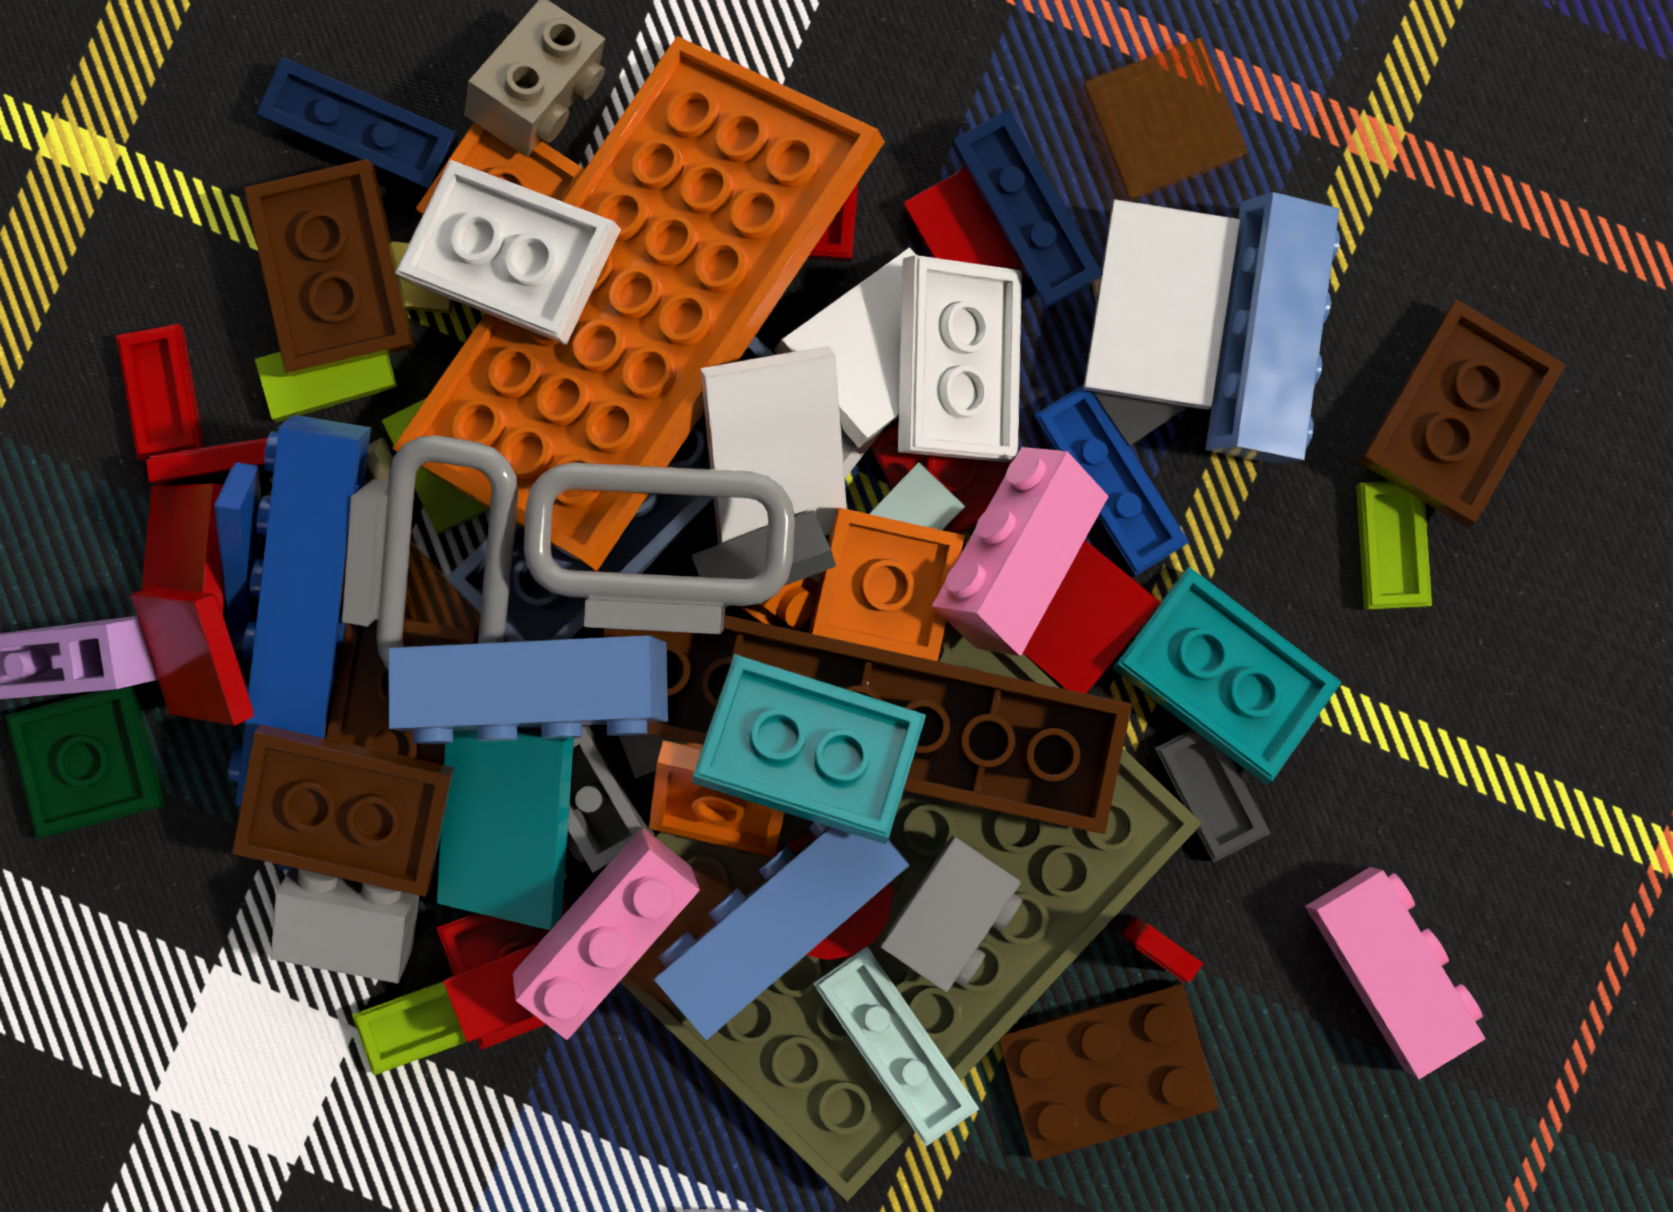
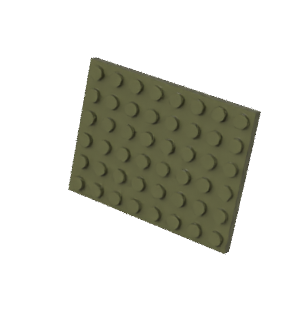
(790, 1050)

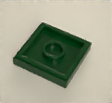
(85, 761)

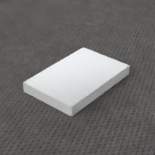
(508, 251)
(1161, 304)
(866, 339)
(959, 359)
(778, 422)

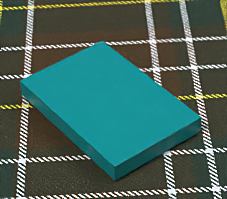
(1227, 675)
(809, 749)
(506, 827)

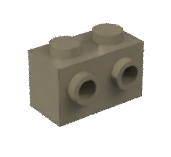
(535, 78)

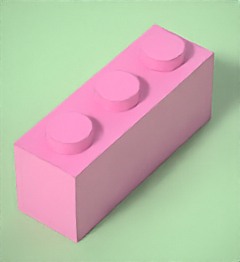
(1020, 550)
(604, 933)
(1397, 971)

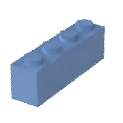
(1273, 329)
(528, 686)
(774, 924)

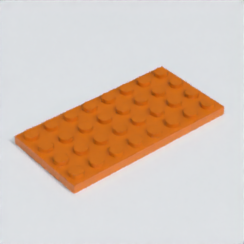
(717, 210)

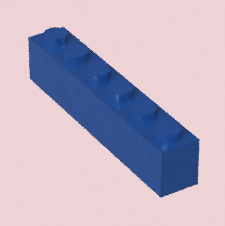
(301, 579)

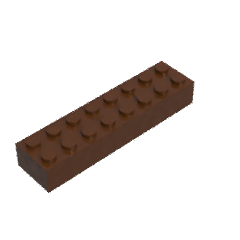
(983, 733)

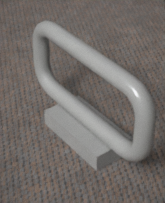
(382, 535)
(649, 599)

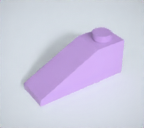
(74, 658)

